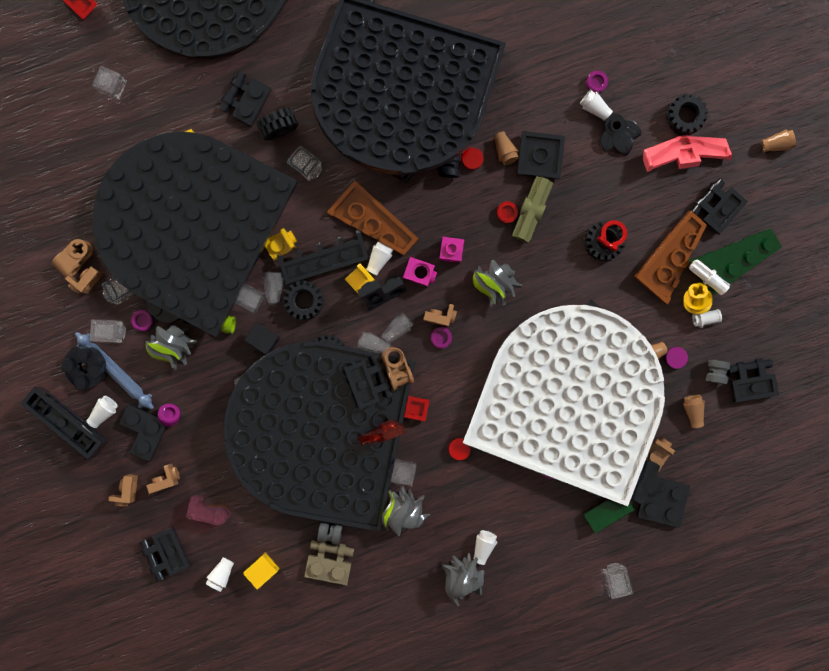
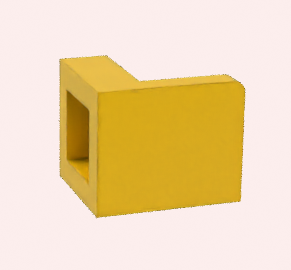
(359, 277)
(261, 571)

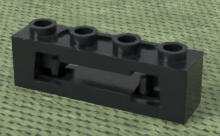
(64, 422)

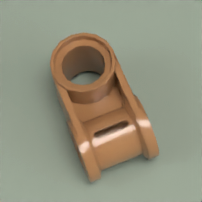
(70, 260)
(397, 369)

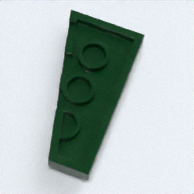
(739, 257)

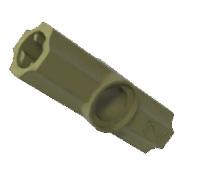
(532, 209)

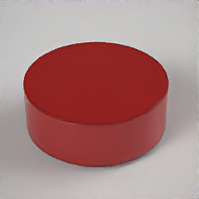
(472, 158)
(507, 212)
(458, 449)

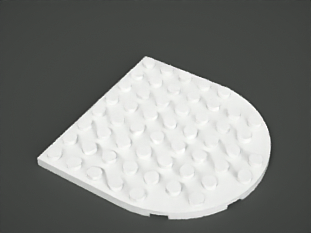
(573, 400)

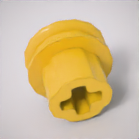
(698, 299)

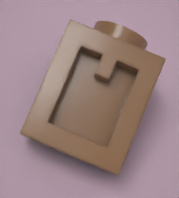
(87, 281)
(437, 317)
(659, 451)
(161, 482)
(128, 488)

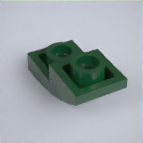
(607, 514)

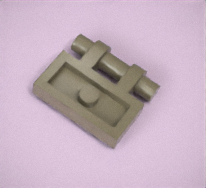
(326, 568)

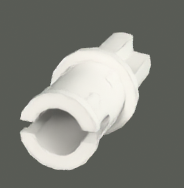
(709, 277)

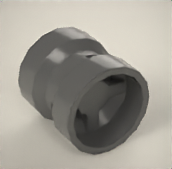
(718, 371)
(334, 535)

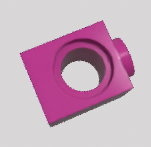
(451, 250)
(413, 264)

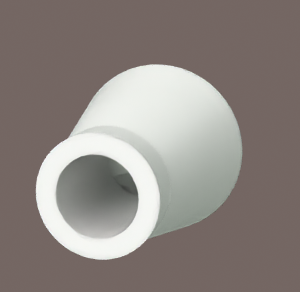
(594, 104)
(379, 257)
(102, 411)
(484, 546)
(219, 576)

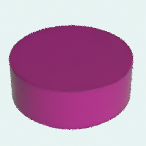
(597, 81)
(142, 320)
(441, 337)
(676, 357)
(169, 415)

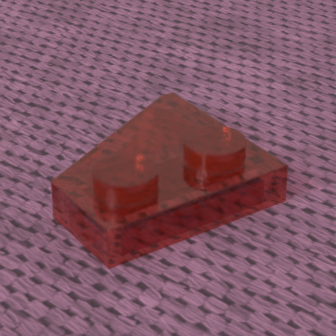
(388, 430)

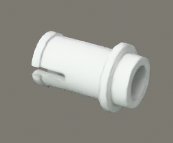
(707, 318)

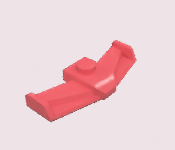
(686, 151)

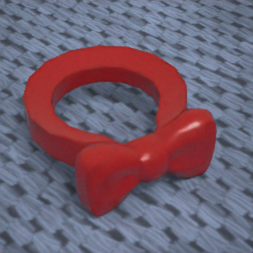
(613, 246)

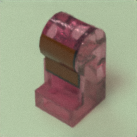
(206, 512)

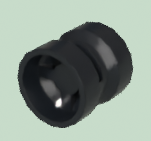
(451, 169)

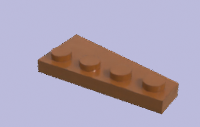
(368, 215)
(667, 263)

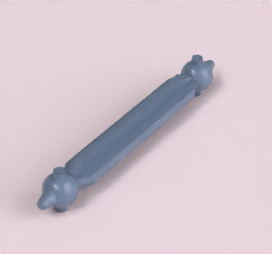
(118, 374)

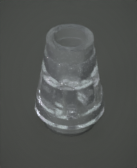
(273, 286)
(398, 327)
(372, 343)

